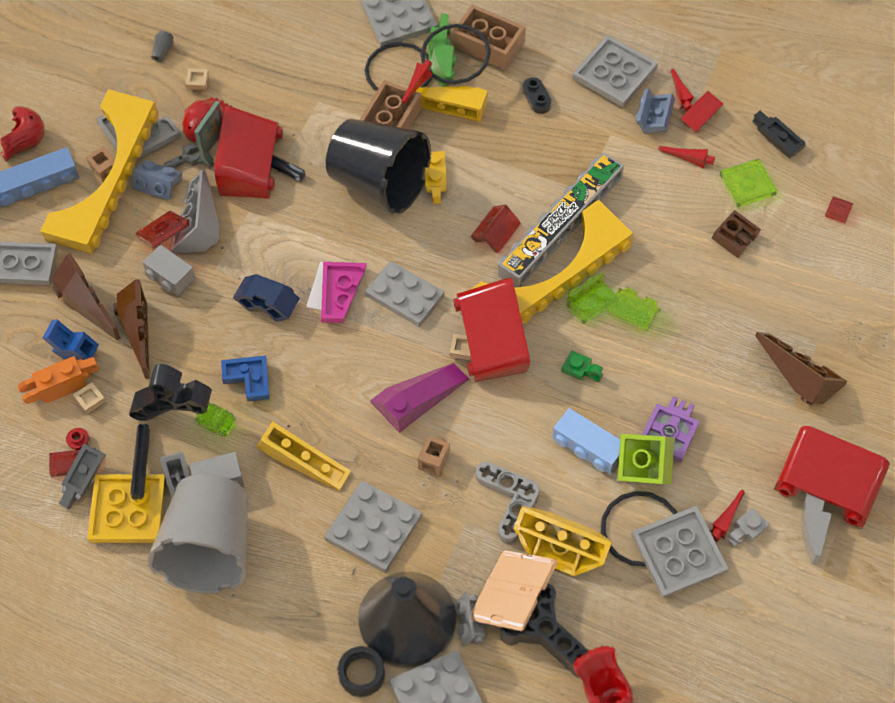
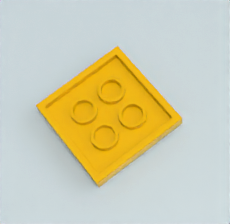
(119, 517)

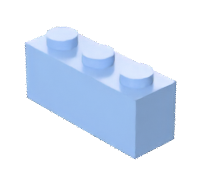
(587, 441)

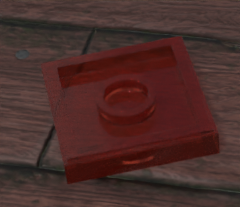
(162, 229)

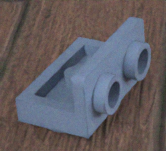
(654, 112)
(155, 179)

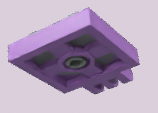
(673, 423)

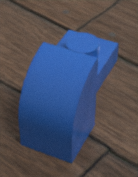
(69, 343)

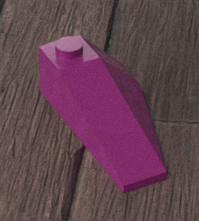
(414, 397)

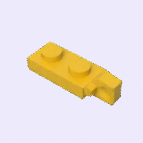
(436, 176)

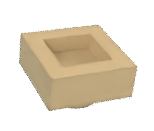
(197, 79)
(459, 347)
(89, 398)

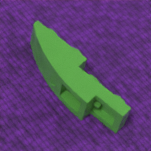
(441, 53)

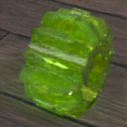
(216, 420)

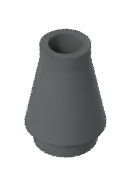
(162, 43)

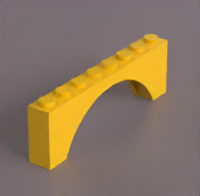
(84, 223)
(603, 240)

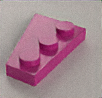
(339, 288)

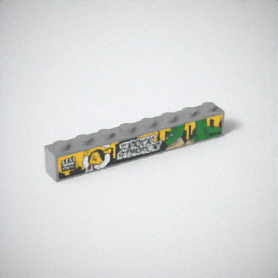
(560, 220)

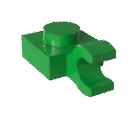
(580, 366)

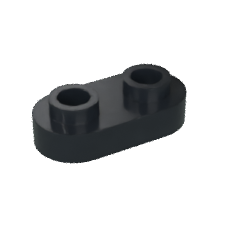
(534, 92)

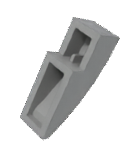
(814, 526)

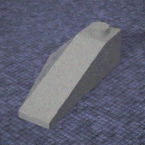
(201, 217)

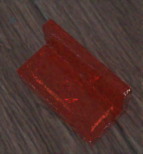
(496, 227)

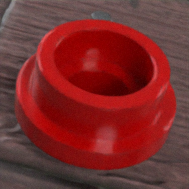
(77, 444)

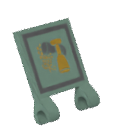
(208, 133)

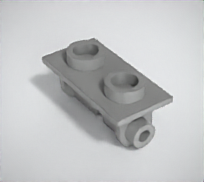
(469, 629)

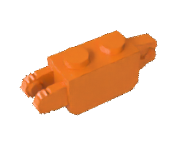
(58, 380)

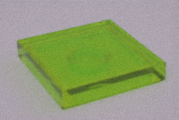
(748, 182)

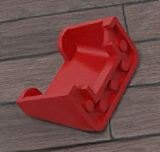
(246, 154)
(493, 330)
(834, 473)

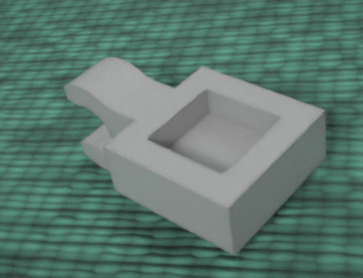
(748, 526)

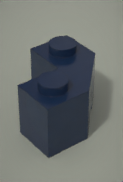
(266, 294)

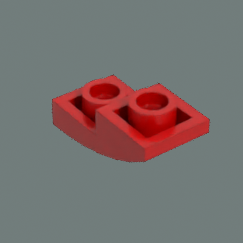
(701, 111)

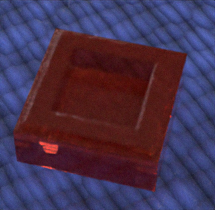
(839, 209)

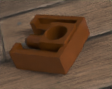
(738, 224)

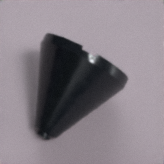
(407, 619)

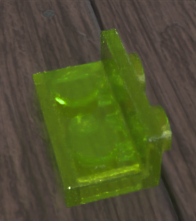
(590, 298)
(633, 308)

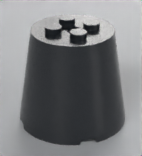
(379, 162)

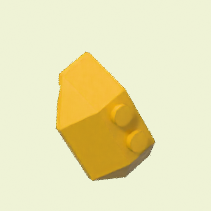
(561, 539)

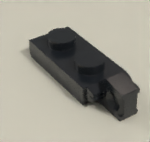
(778, 134)

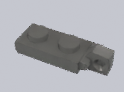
(80, 475)

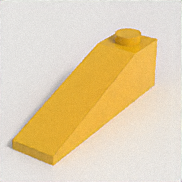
(455, 100)
(301, 456)

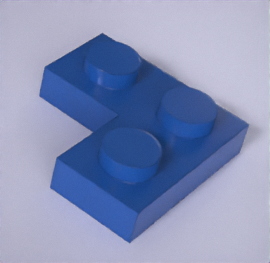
(252, 372)

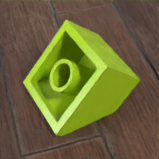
(646, 459)

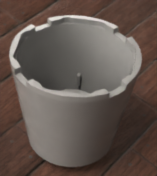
(203, 536)

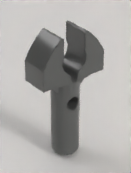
(185, 157)

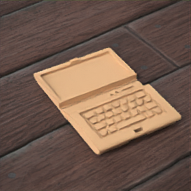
(513, 590)

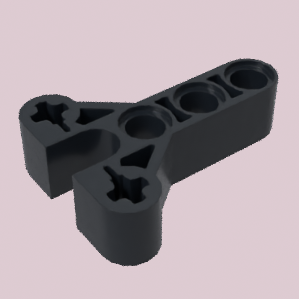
(169, 394)
(546, 618)

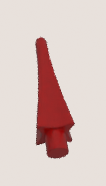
(420, 75)
(683, 95)
(696, 156)
(722, 523)

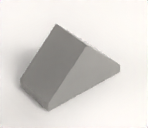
(175, 470)

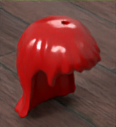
(195, 113)
(26, 133)
(603, 677)

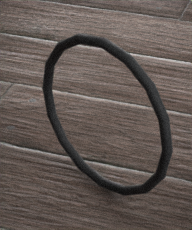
(463, 27)
(388, 46)
(616, 501)

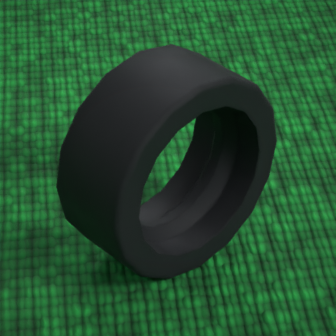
(357, 653)

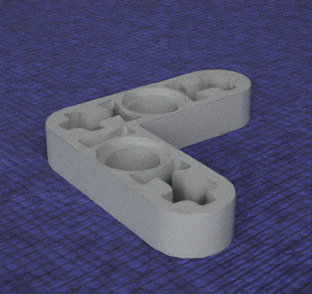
(518, 498)

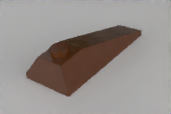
(77, 294)
(133, 314)
(807, 379)

